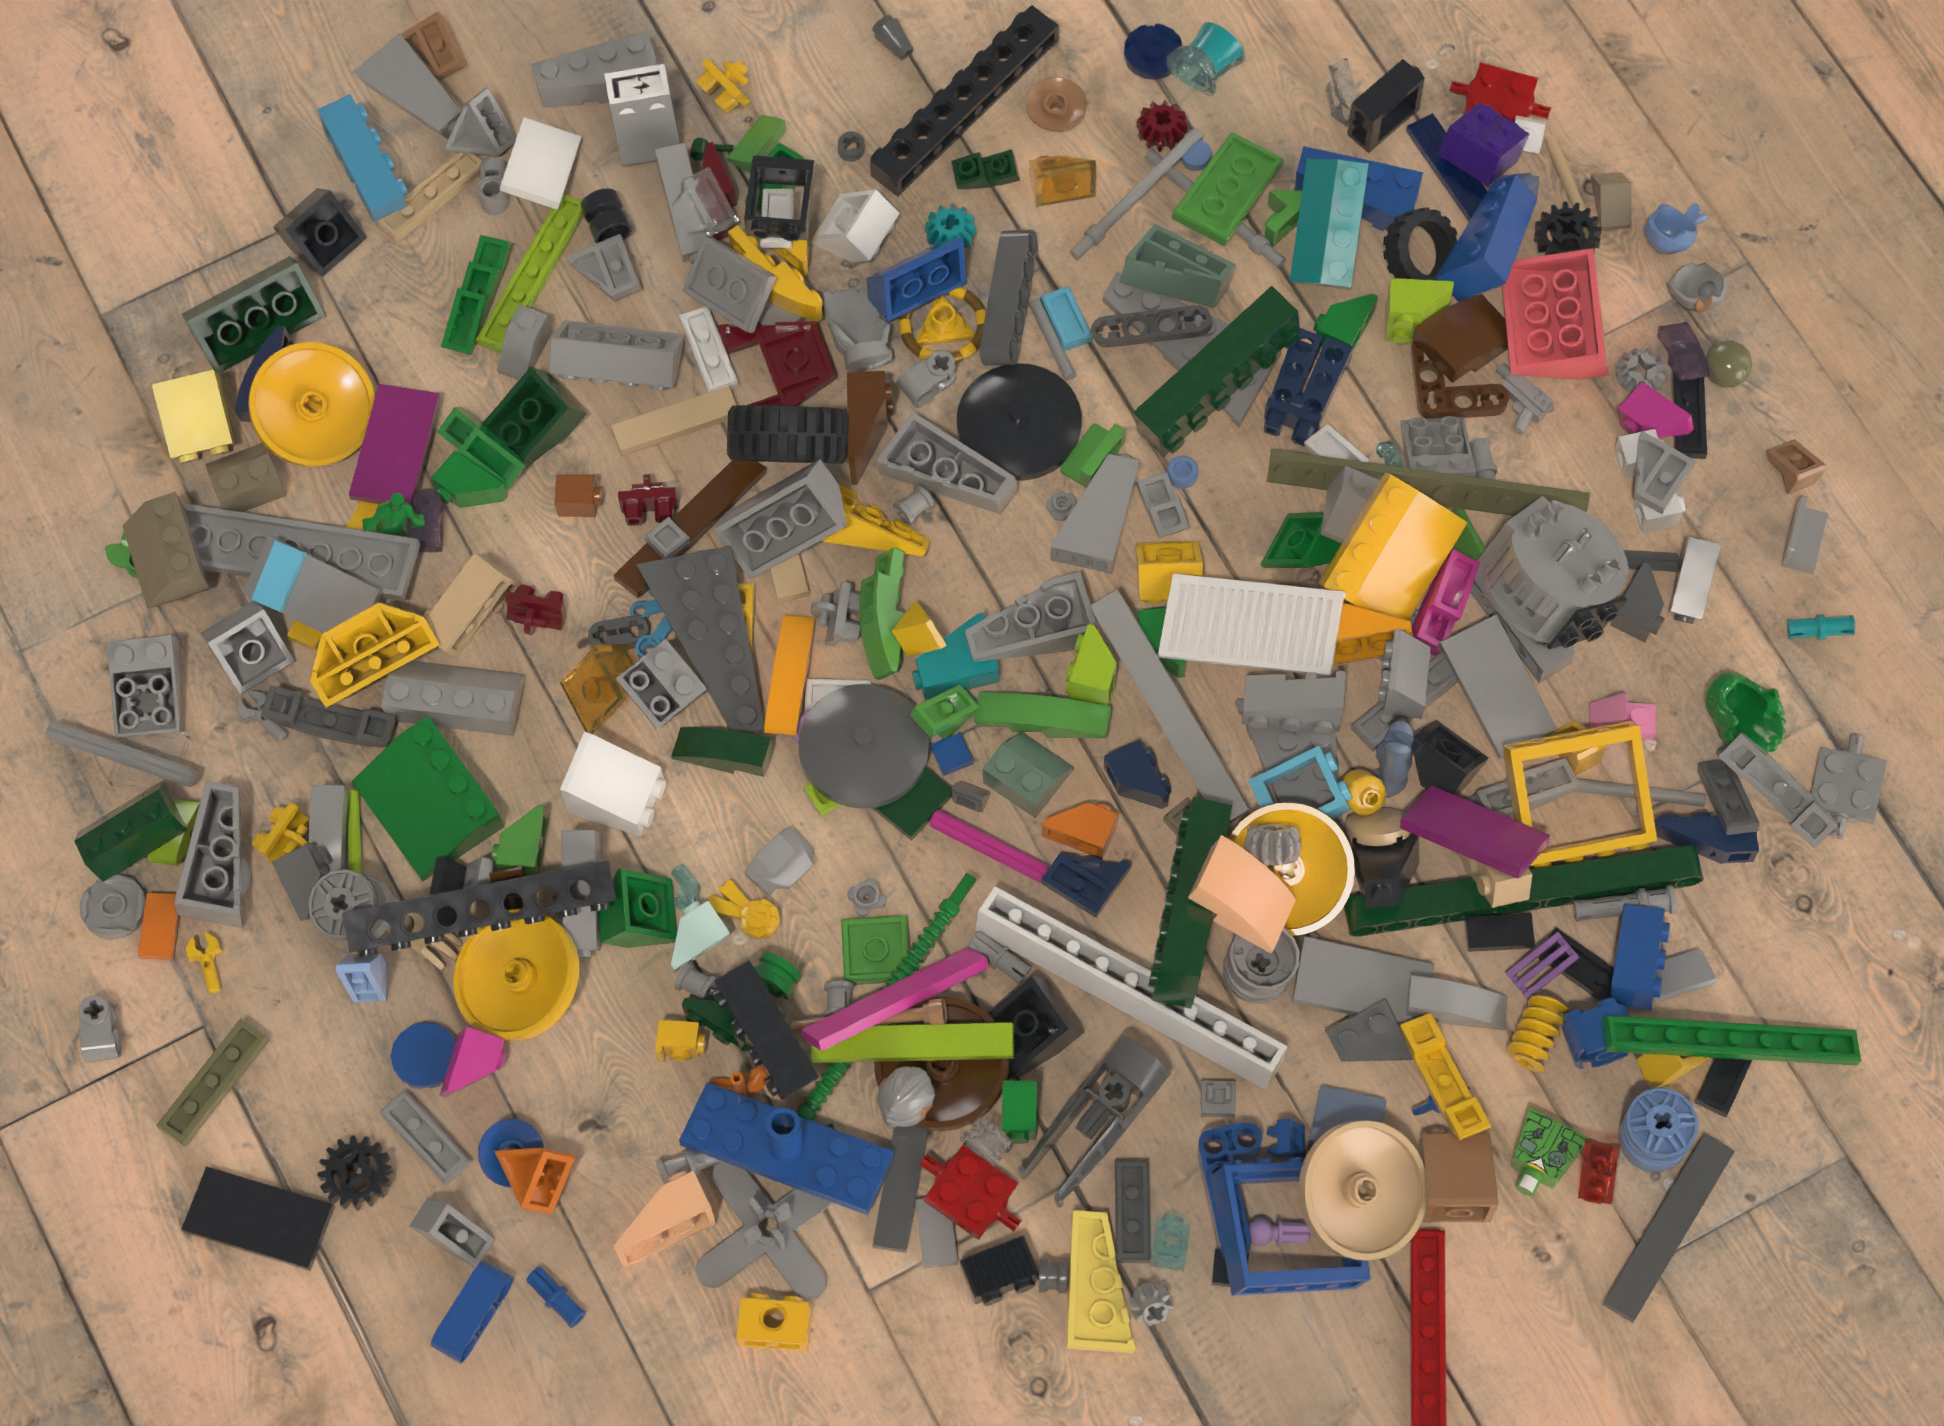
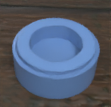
(1197, 156)
(1182, 472)

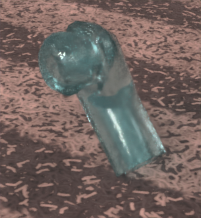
(1390, 453)
(689, 889)

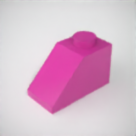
(1650, 410)
(472, 1059)

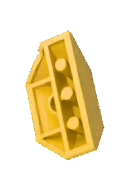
(367, 649)

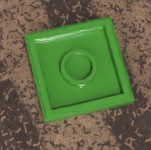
(873, 948)

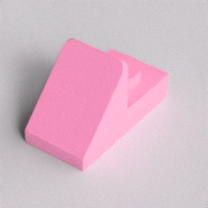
(1618, 710)

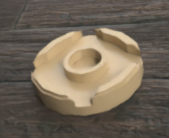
(1376, 829)

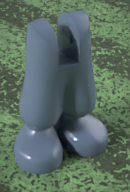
(1395, 758)

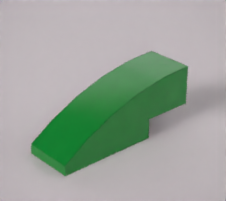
(481, 446)

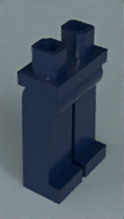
(1306, 410)

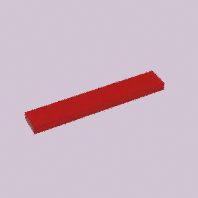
(1427, 1329)

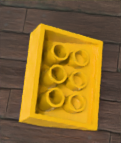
(1393, 550)

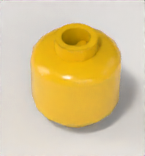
(1366, 790)

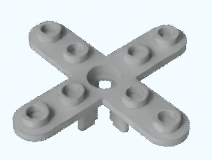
(749, 1244)

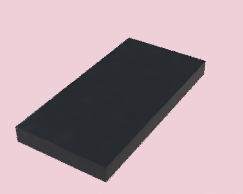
(258, 1218)

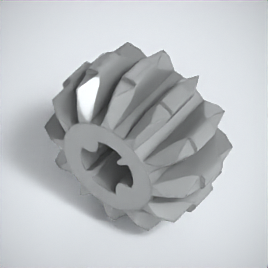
(1273, 843)

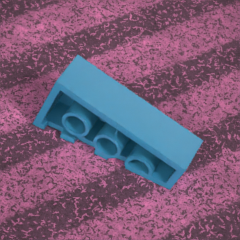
(362, 159)

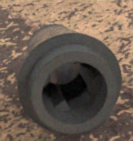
(892, 36)

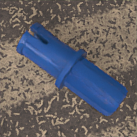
(555, 1297)

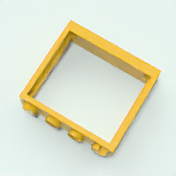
(1574, 741)

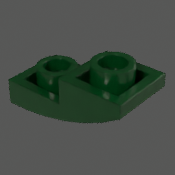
(985, 172)

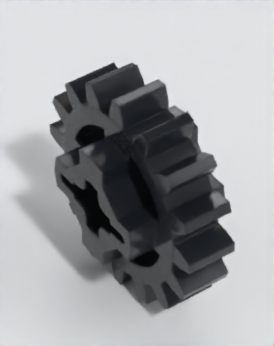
(1567, 230)
(343, 1166)

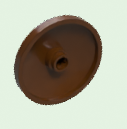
(960, 1086)

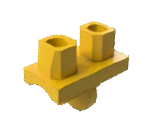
(731, 95)
(285, 836)

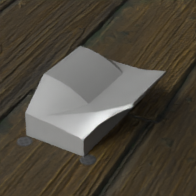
(780, 862)

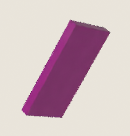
(394, 444)
(1474, 831)

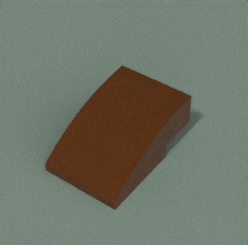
(1463, 336)

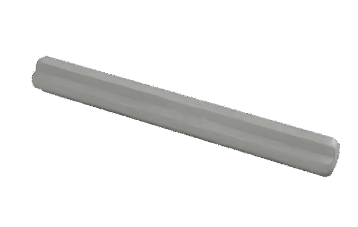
(121, 753)

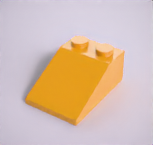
(1365, 633)

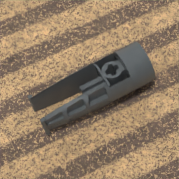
(1131, 1071)

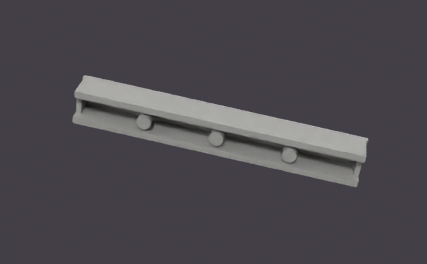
(1167, 703)

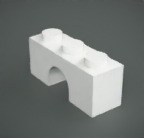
(1647, 518)

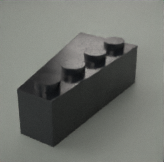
(764, 1030)

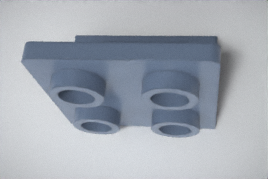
(1342, 1106)

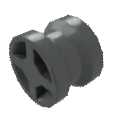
(1053, 1275)

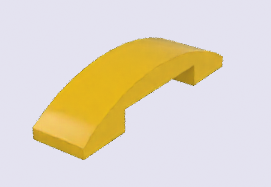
(1442, 1077)

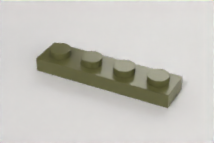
(212, 1082)

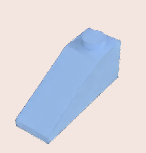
(364, 977)

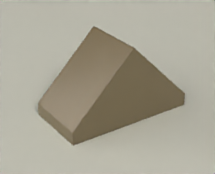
(1612, 200)

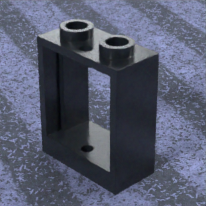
(1386, 105)
(784, 172)

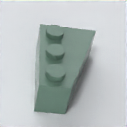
(1177, 268)

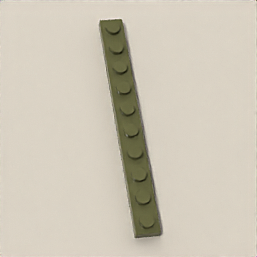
(1443, 488)

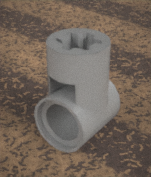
(490, 181)

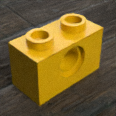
(790, 1335)

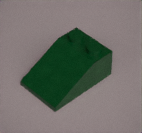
(534, 415)

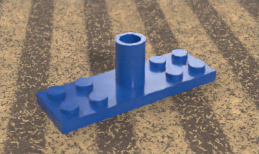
(787, 1148)

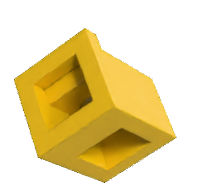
(679, 1040)

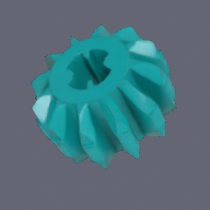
(949, 225)

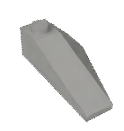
(1035, 623)

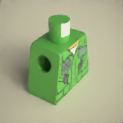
(1544, 1152)

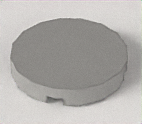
(113, 907)

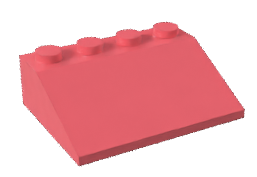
(1555, 317)

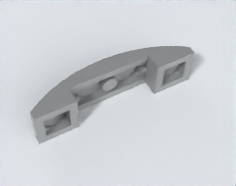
(1779, 788)

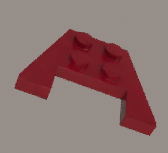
(792, 355)

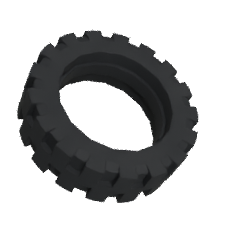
(1398, 239)

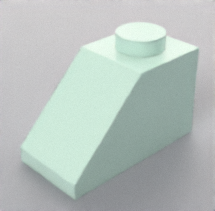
(696, 934)

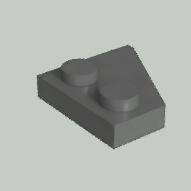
(1369, 1036)

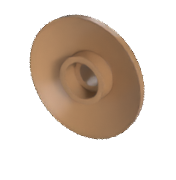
(1055, 93)

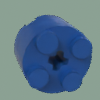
(1585, 1034)

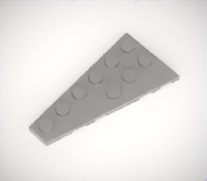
(1178, 352)

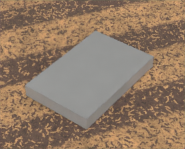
(729, 284)

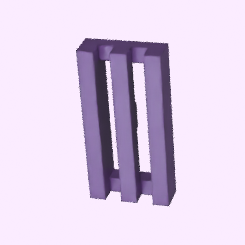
(1565, 947)

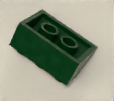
(130, 832)

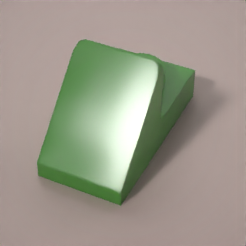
(1285, 216)
(945, 712)

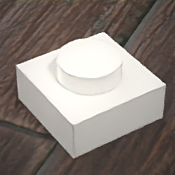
(1536, 129)

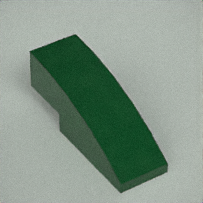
(723, 750)

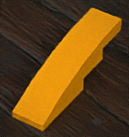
(789, 675)

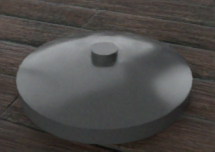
(862, 746)

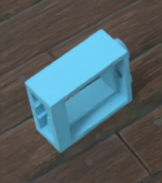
(1327, 764)

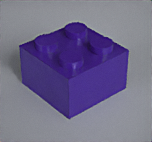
(1483, 143)

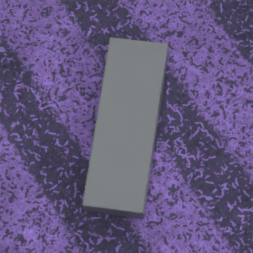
(425, 1137)

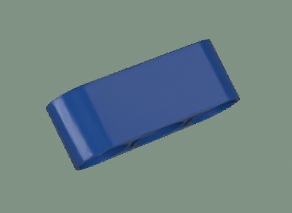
(471, 1311)

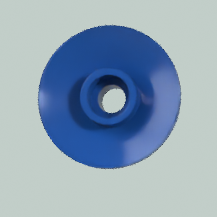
(503, 1134)

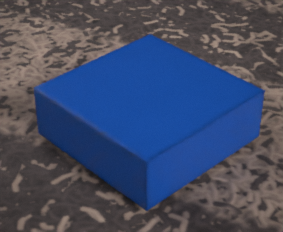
(951, 754)

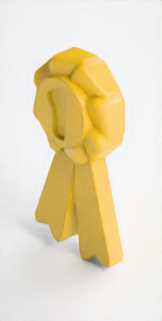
(757, 918)

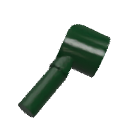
(699, 145)

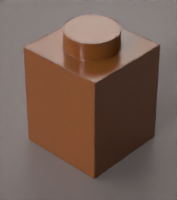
(577, 495)

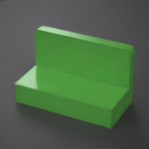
(1091, 452)

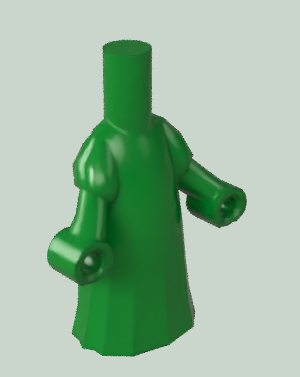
(392, 517)

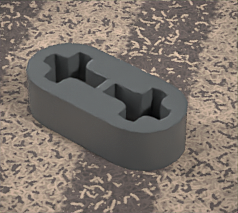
(618, 631)

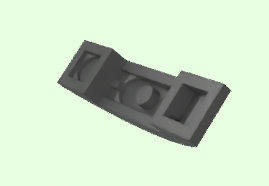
(332, 723)

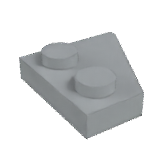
(608, 267)
(1659, 472)

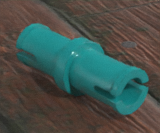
(1821, 627)

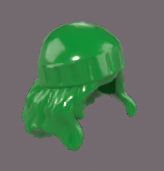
(1746, 708)

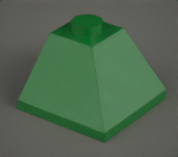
(1300, 543)
(640, 913)

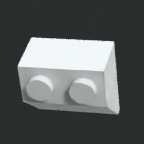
(856, 225)

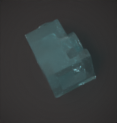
(1170, 1255)

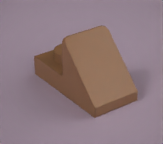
(1797, 464)

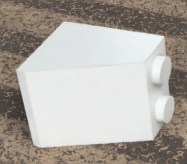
(612, 786)

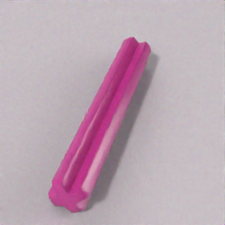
(988, 845)

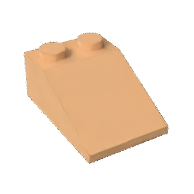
(669, 1217)

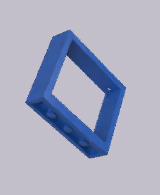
(1350, 1276)

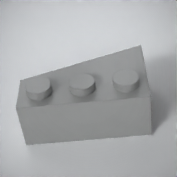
(1294, 703)

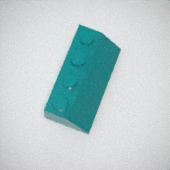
(1329, 223)

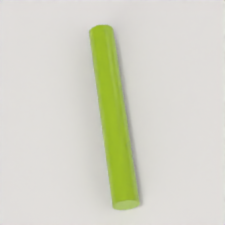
(353, 832)

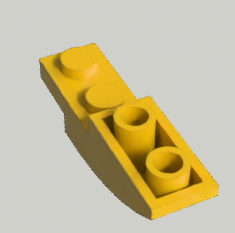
(789, 287)

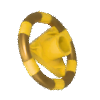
(945, 326)

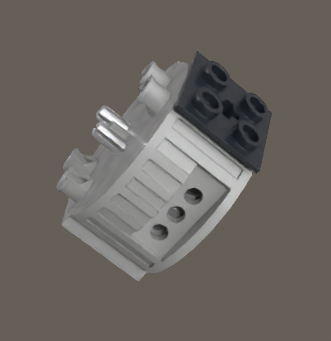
(1555, 573)

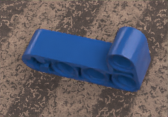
(1231, 1150)

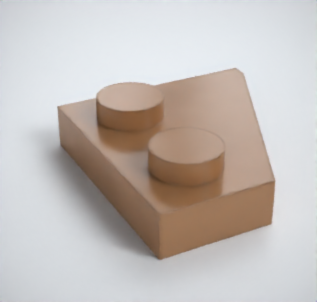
(435, 45)

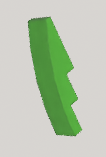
(1043, 714)

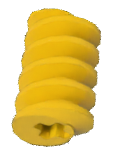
(1534, 1032)

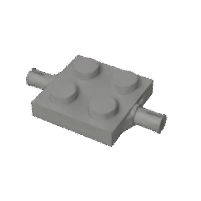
(1848, 784)

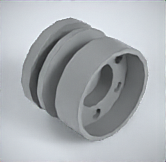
(355, 890)
(1247, 981)

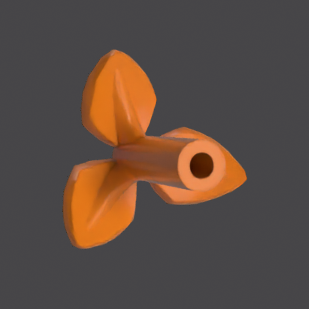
(745, 1084)

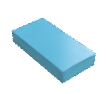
(1066, 318)
(278, 576)

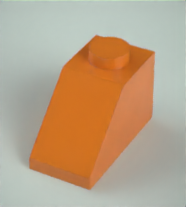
(1083, 828)

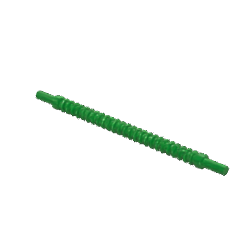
(948, 909)

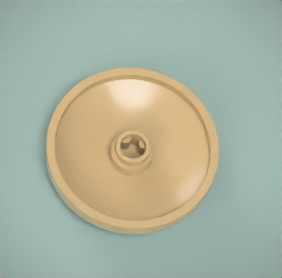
(1363, 1190)

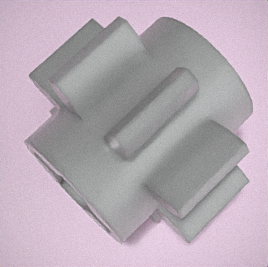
(1150, 1303)

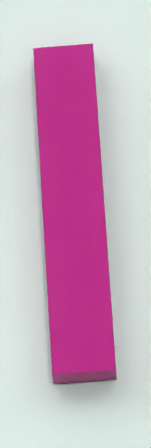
(895, 999)

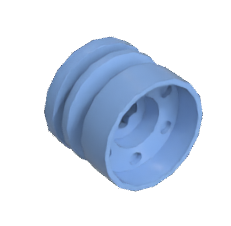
(1654, 1148)

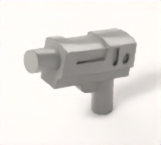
(1527, 399)

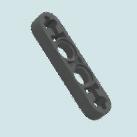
(1151, 321)

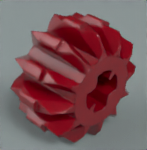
(1162, 125)

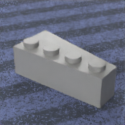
(580, 74)
(945, 466)
(213, 864)

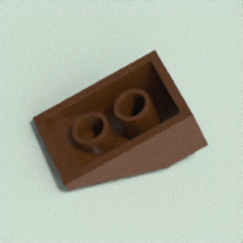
(868, 407)

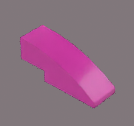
(1445, 600)

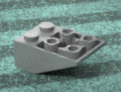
(642, 112)
(1437, 445)
(145, 685)

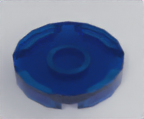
(1148, 50)

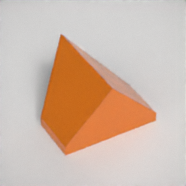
(536, 1176)

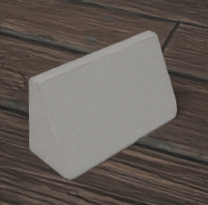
(1685, 974)

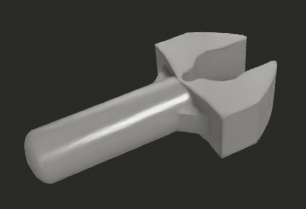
(248, 715)

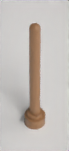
(932, 1012)

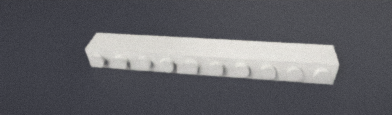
(1126, 988)

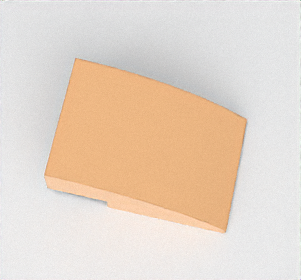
(1243, 894)

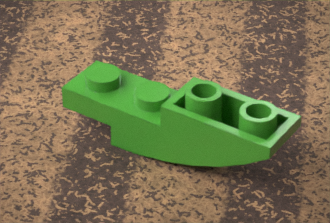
(878, 613)

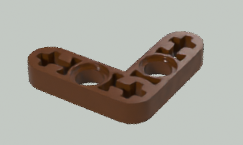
(1445, 396)

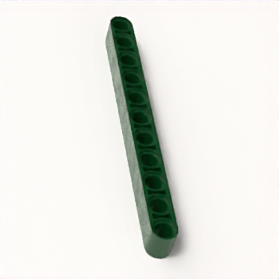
(1549, 888)

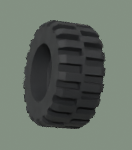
(787, 434)

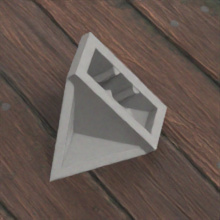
(481, 128)

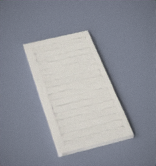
(1251, 624)

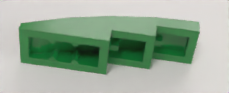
(476, 295)

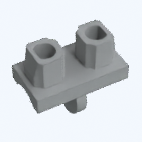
(838, 627)

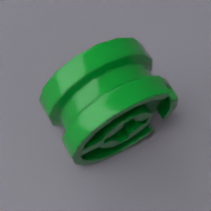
(777, 974)

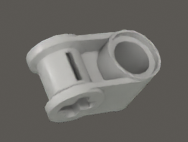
(928, 378)
(100, 1035)

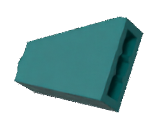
(953, 665)

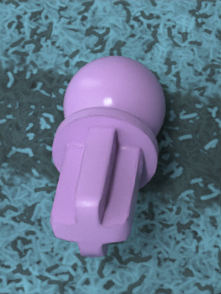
(1263, 1232)

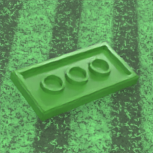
(1227, 188)

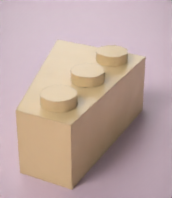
(467, 602)

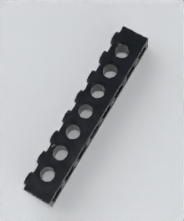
(961, 114)
(359, 921)

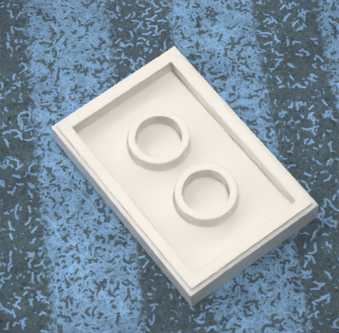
(540, 163)

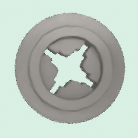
(1628, 363)

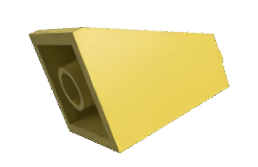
(194, 415)

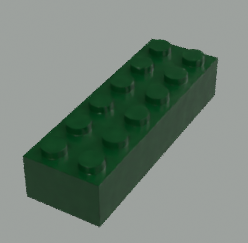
(1218, 372)
(1184, 922)

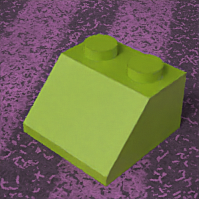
(1412, 303)

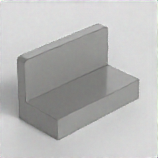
(1804, 538)

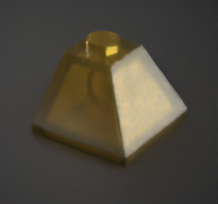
(1062, 179)
(593, 685)

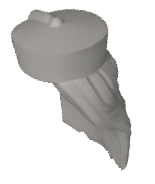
(857, 329)

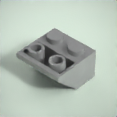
(1404, 676)
(661, 684)

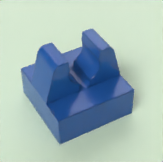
(1290, 1139)

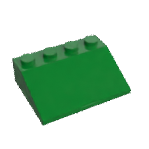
(427, 798)

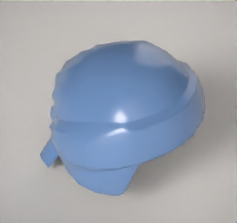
(1671, 230)

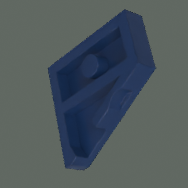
(1085, 880)

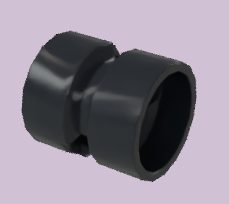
(604, 215)

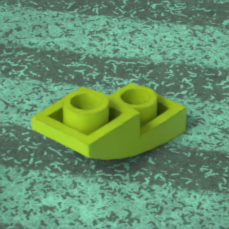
(175, 850)

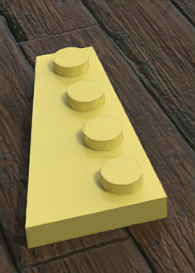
(1095, 1296)

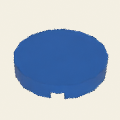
(422, 1055)

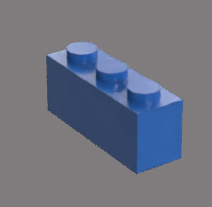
(1640, 956)

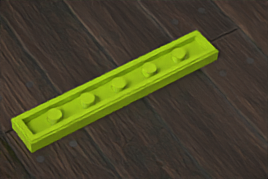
(533, 270)
(923, 1043)

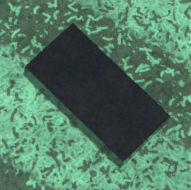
(447, 877)
(1499, 932)
(1722, 1084)

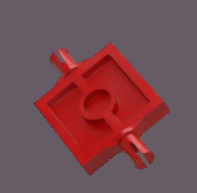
(1503, 90)
(970, 1192)

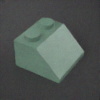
(1025, 773)

